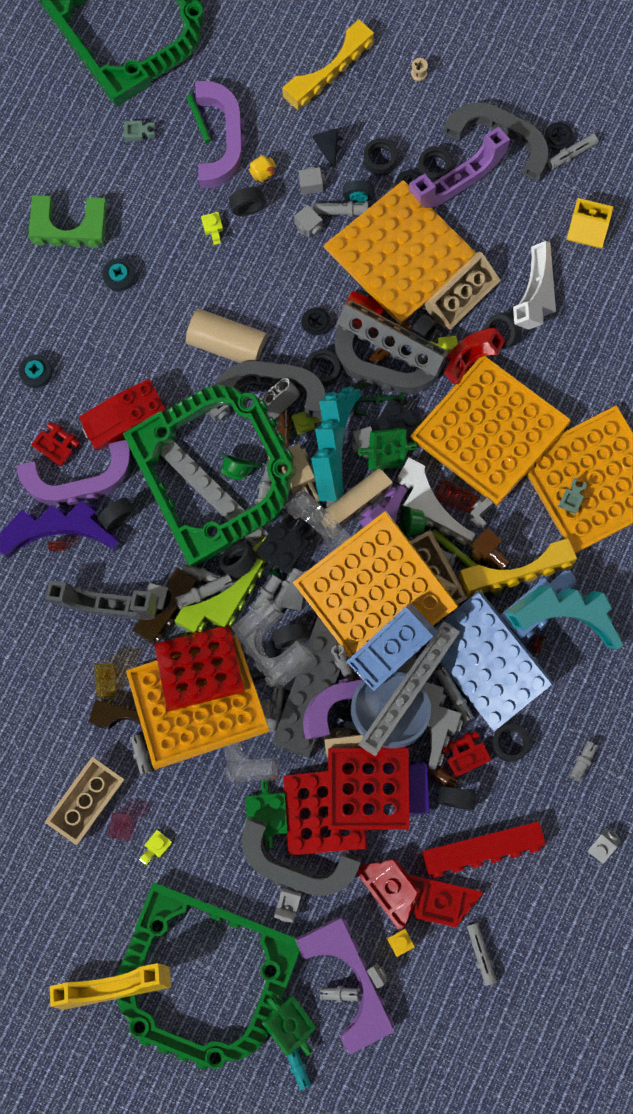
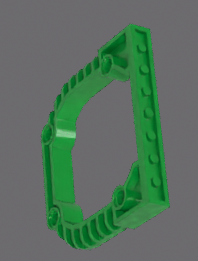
(119, 81)
(146, 445)
(279, 950)

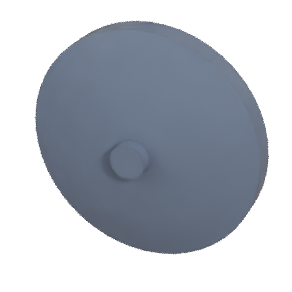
(368, 704)

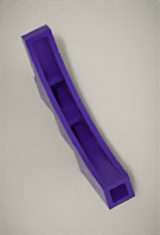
(79, 521)

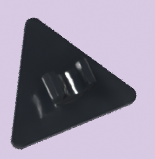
(328, 144)

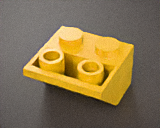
(589, 223)

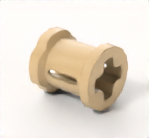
(421, 70)

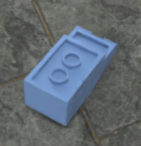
(563, 581)
(392, 646)

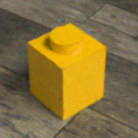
(400, 943)

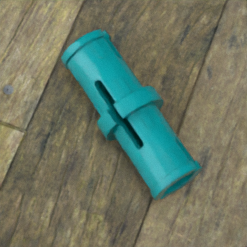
(298, 1069)

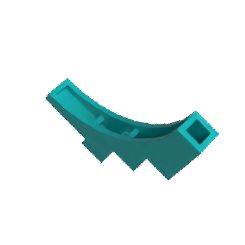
(330, 434)
(546, 604)

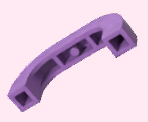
(221, 171)
(435, 193)
(85, 489)
(315, 715)

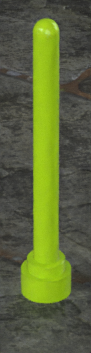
(460, 555)

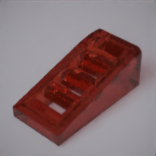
(453, 501)

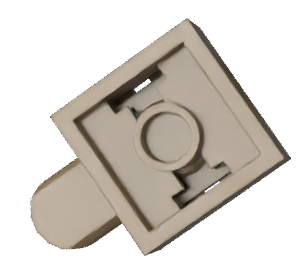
(304, 474)

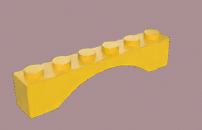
(303, 88)
(479, 578)
(136, 982)

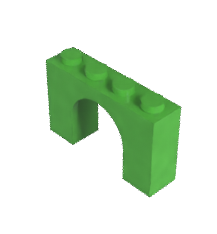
(89, 233)

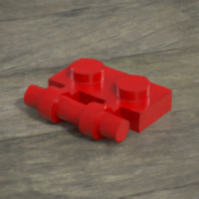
(53, 449)
(469, 759)

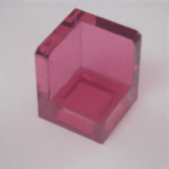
(121, 826)

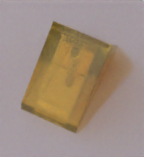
(105, 679)

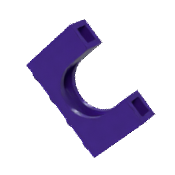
(417, 787)

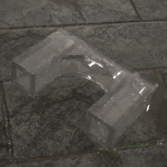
(305, 507)
(251, 631)
(242, 769)

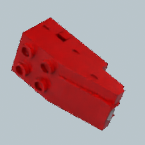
(120, 413)

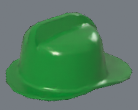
(237, 468)
(412, 522)

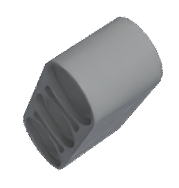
(280, 397)

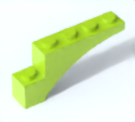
(221, 608)

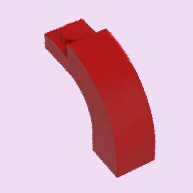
(470, 349)

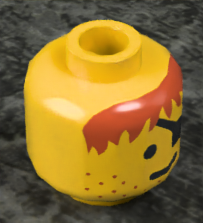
(262, 168)

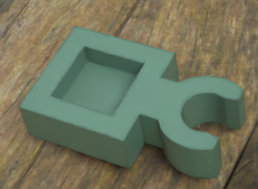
(136, 130)
(572, 499)

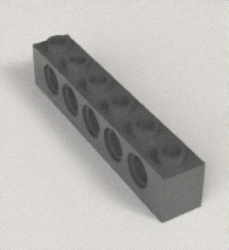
(402, 336)

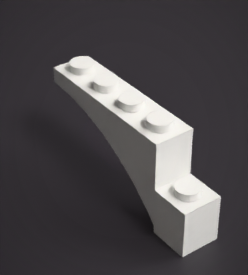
(539, 295)
(423, 498)

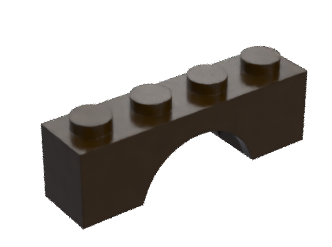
(153, 629)
(107, 715)

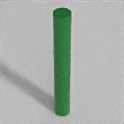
(198, 117)

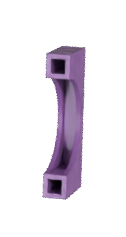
(371, 1020)

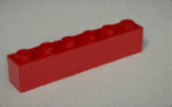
(483, 848)

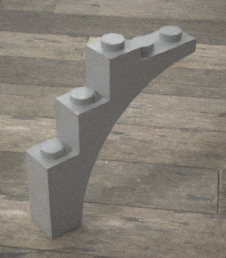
(441, 721)

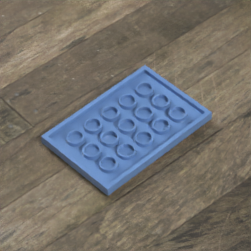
(491, 663)

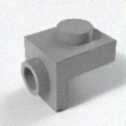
(218, 414)
(480, 509)
(604, 845)
(287, 905)
(377, 975)

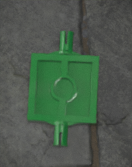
(387, 448)
(268, 808)
(289, 1025)

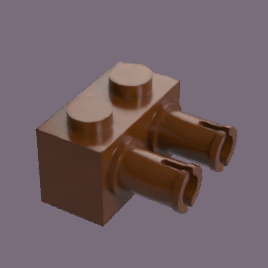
(486, 550)

